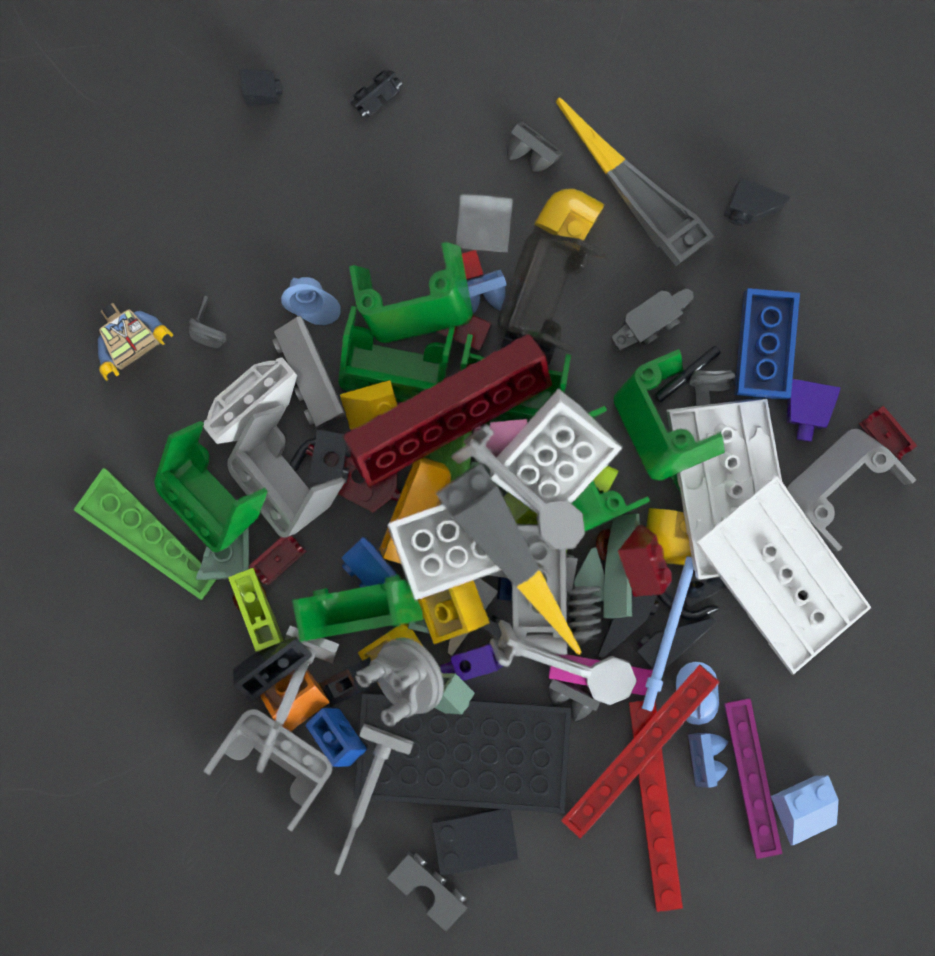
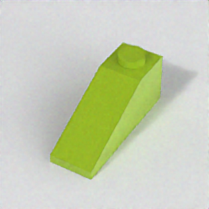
(255, 610)

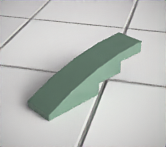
(616, 584)

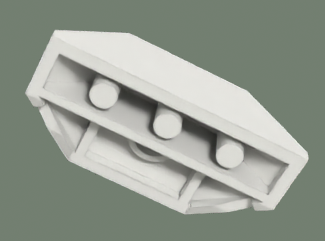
(257, 390)

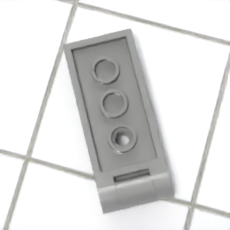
(527, 621)

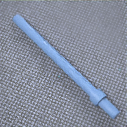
(654, 683)

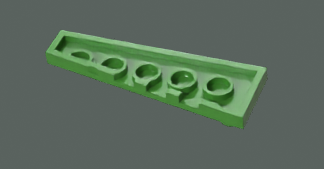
(128, 521)

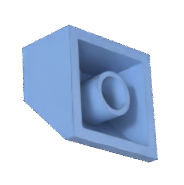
(807, 808)

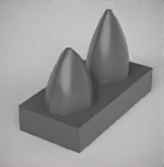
(524, 139)
(582, 698)

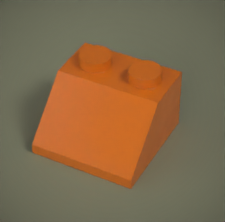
(307, 702)

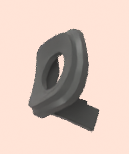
(198, 330)
(710, 381)

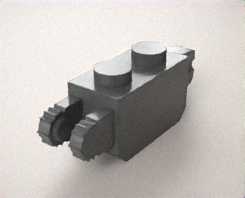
(652, 316)

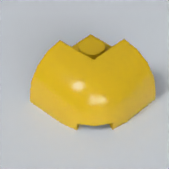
(569, 214)
(671, 534)

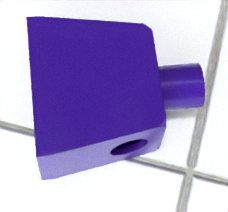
(810, 407)
(481, 660)

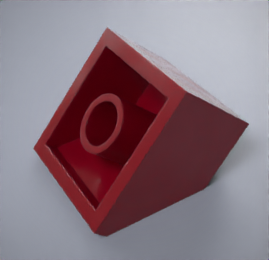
(644, 563)

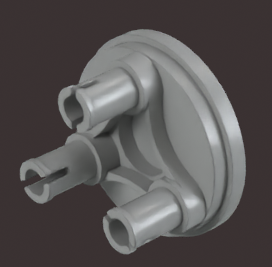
(406, 678)

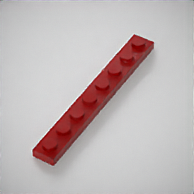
(640, 751)
(657, 820)

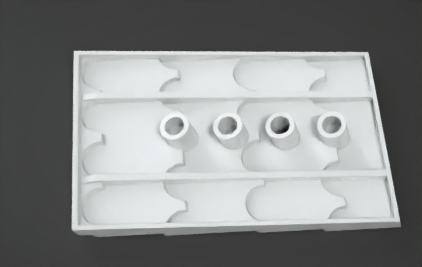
(718, 486)
(769, 557)

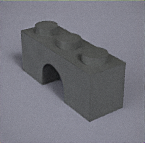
(412, 873)

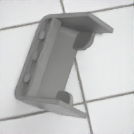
(259, 464)
(832, 469)
(288, 752)

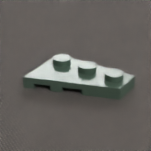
(226, 562)

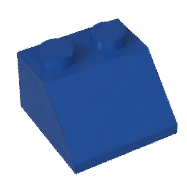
(367, 564)

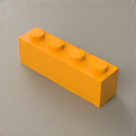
(418, 495)

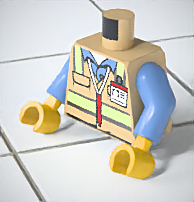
(127, 338)

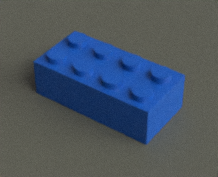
(767, 344)

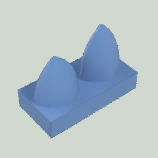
(492, 287)
(705, 768)

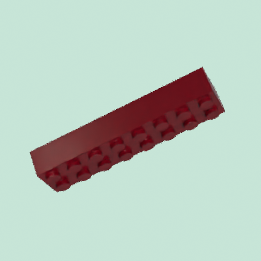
(448, 410)

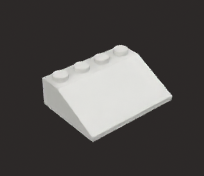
(557, 452)
(437, 552)

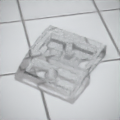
(484, 223)

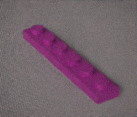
(753, 778)

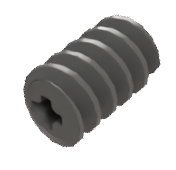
(584, 612)

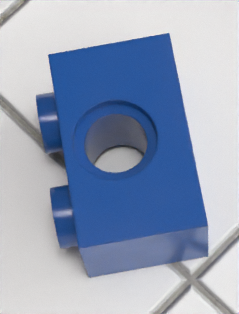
(336, 737)

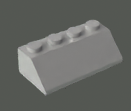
(312, 378)

